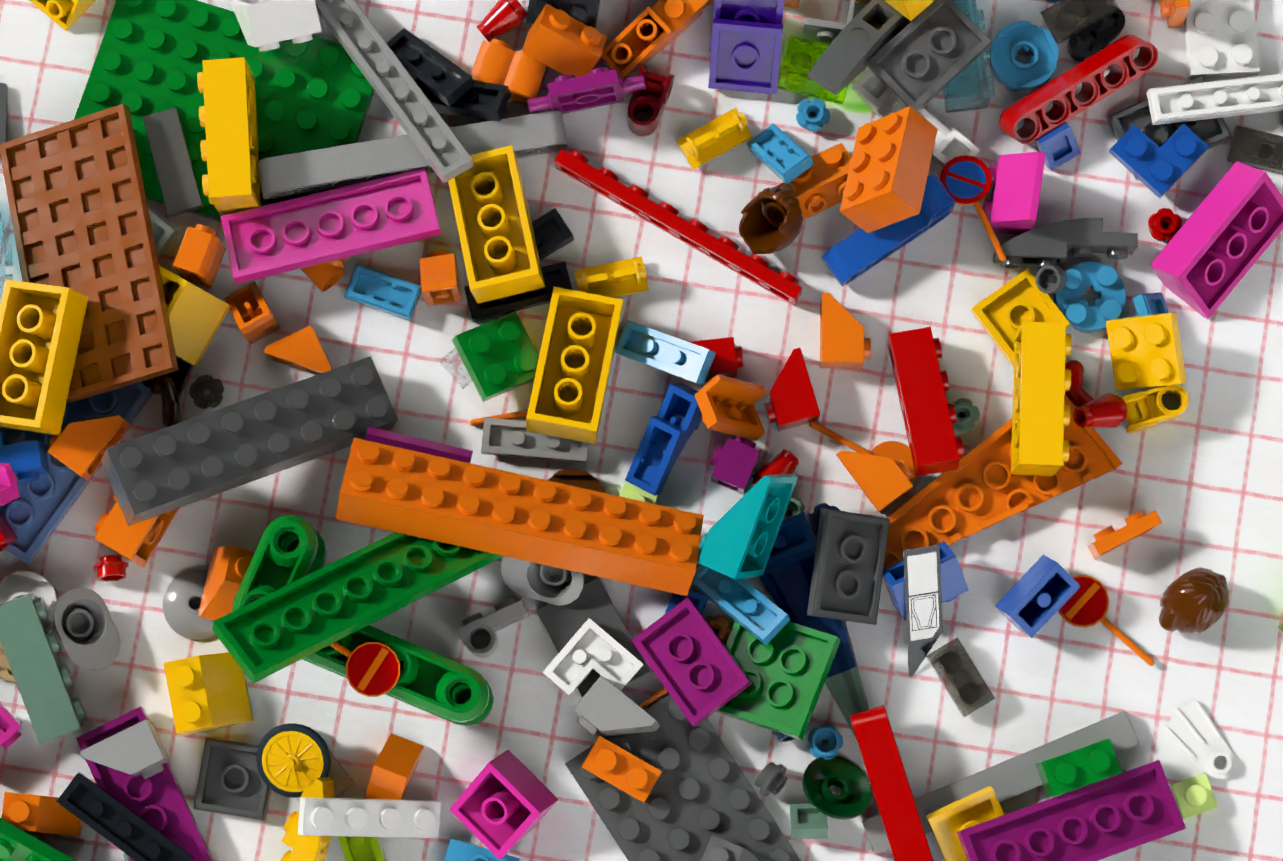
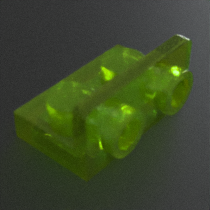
(797, 63)

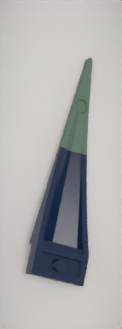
(789, 583)

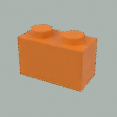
(564, 42)

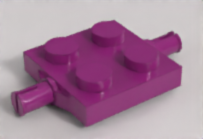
(586, 92)

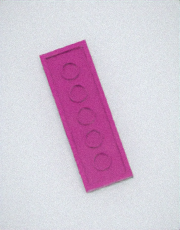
(330, 225)

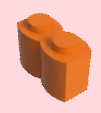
(503, 66)
(199, 256)

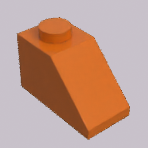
(440, 278)
(841, 337)
(85, 442)
(877, 476)
(223, 580)
(39, 814)

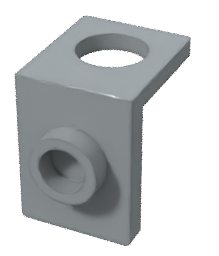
(827, 30)

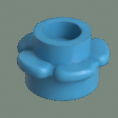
(812, 123)
(825, 732)

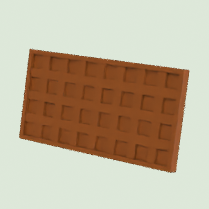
(89, 229)

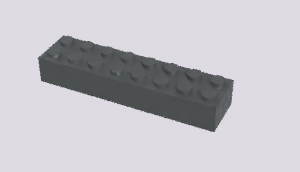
(247, 440)

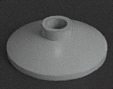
(178, 609)

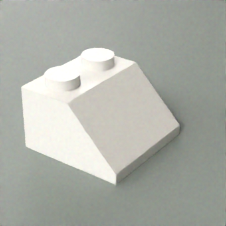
(272, 21)

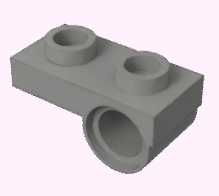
(505, 615)

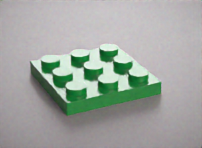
(783, 675)

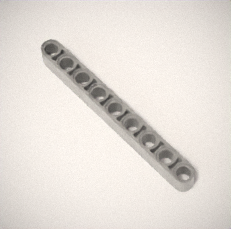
(384, 157)

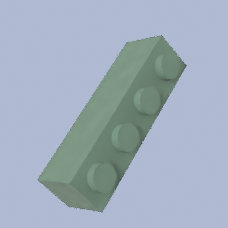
(37, 669)

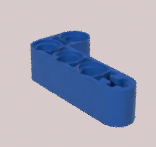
(863, 250)

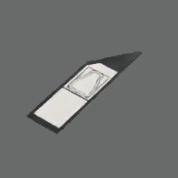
(922, 602)

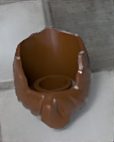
(771, 220)
(1194, 601)

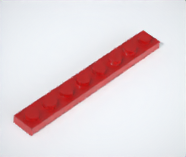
(691, 233)

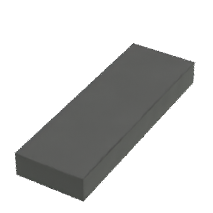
(173, 162)

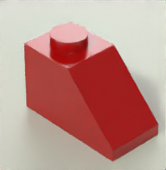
(792, 395)

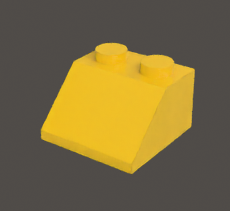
(207, 693)

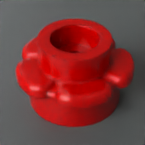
(1155, 226)
(111, 568)

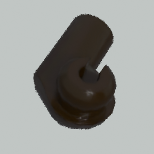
(169, 397)

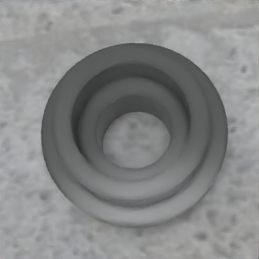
(771, 779)

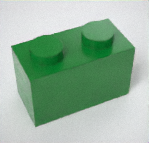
(1078, 768)

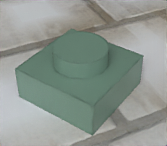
(807, 822)

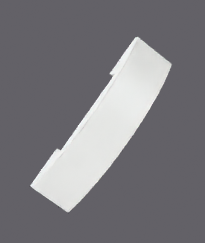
(883, 102)

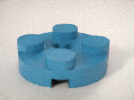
(1032, 39)
(1102, 280)

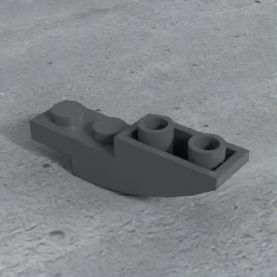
(857, 44)
(1052, 241)

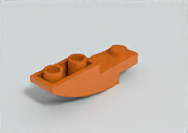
(651, 34)

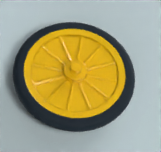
(292, 758)

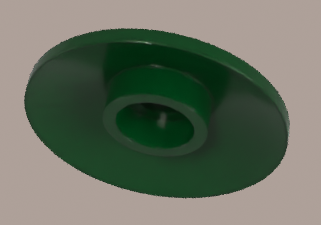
(845, 780)

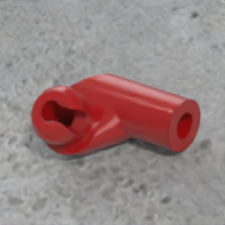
(1076, 394)

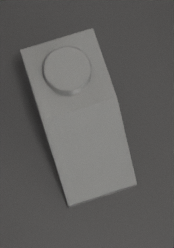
(612, 712)
(131, 751)

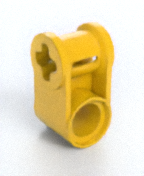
(1147, 410)

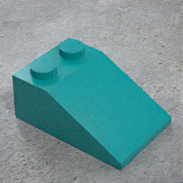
(746, 534)

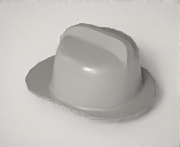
(542, 581)
(86, 629)

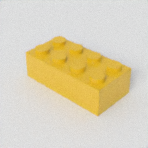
(230, 135)
(496, 227)
(37, 353)
(574, 365)
(1039, 398)

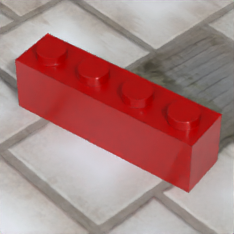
(924, 401)

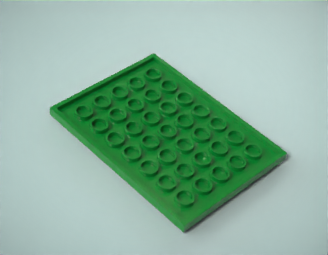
(150, 61)

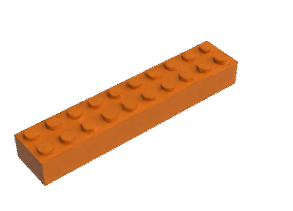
(520, 517)

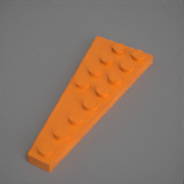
(987, 492)

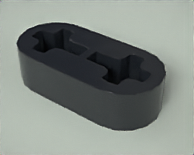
(1100, 40)

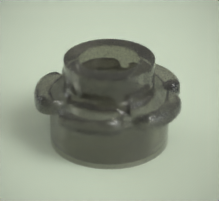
(200, 385)

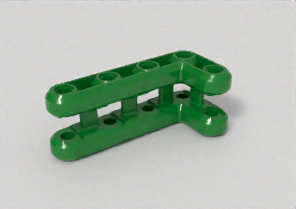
(427, 678)

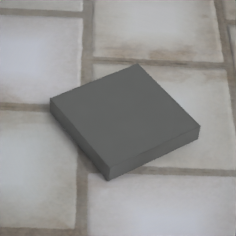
(231, 781)

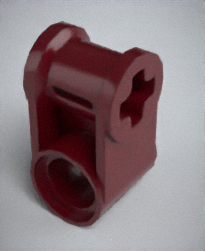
(649, 100)

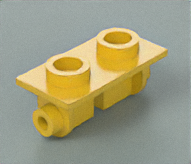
(715, 138)
(613, 278)

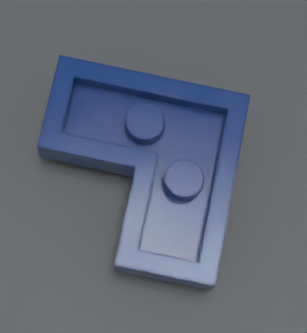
(1155, 165)

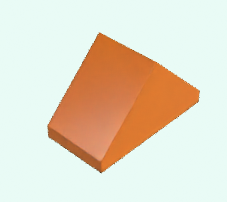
(252, 313)
(300, 351)
(394, 769)

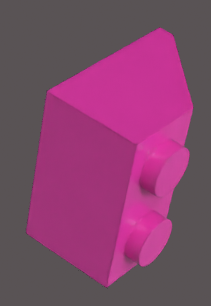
(1015, 192)
(503, 804)

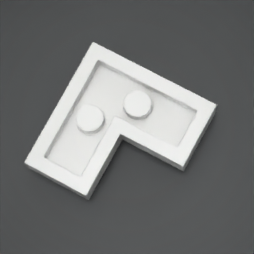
(591, 650)

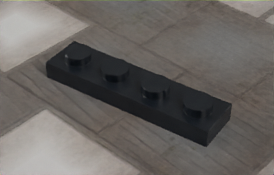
(118, 823)

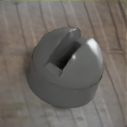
(1050, 287)

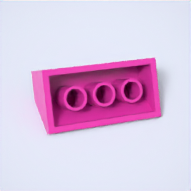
(1222, 239)

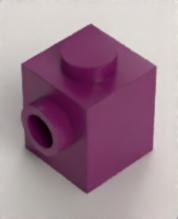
(734, 463)

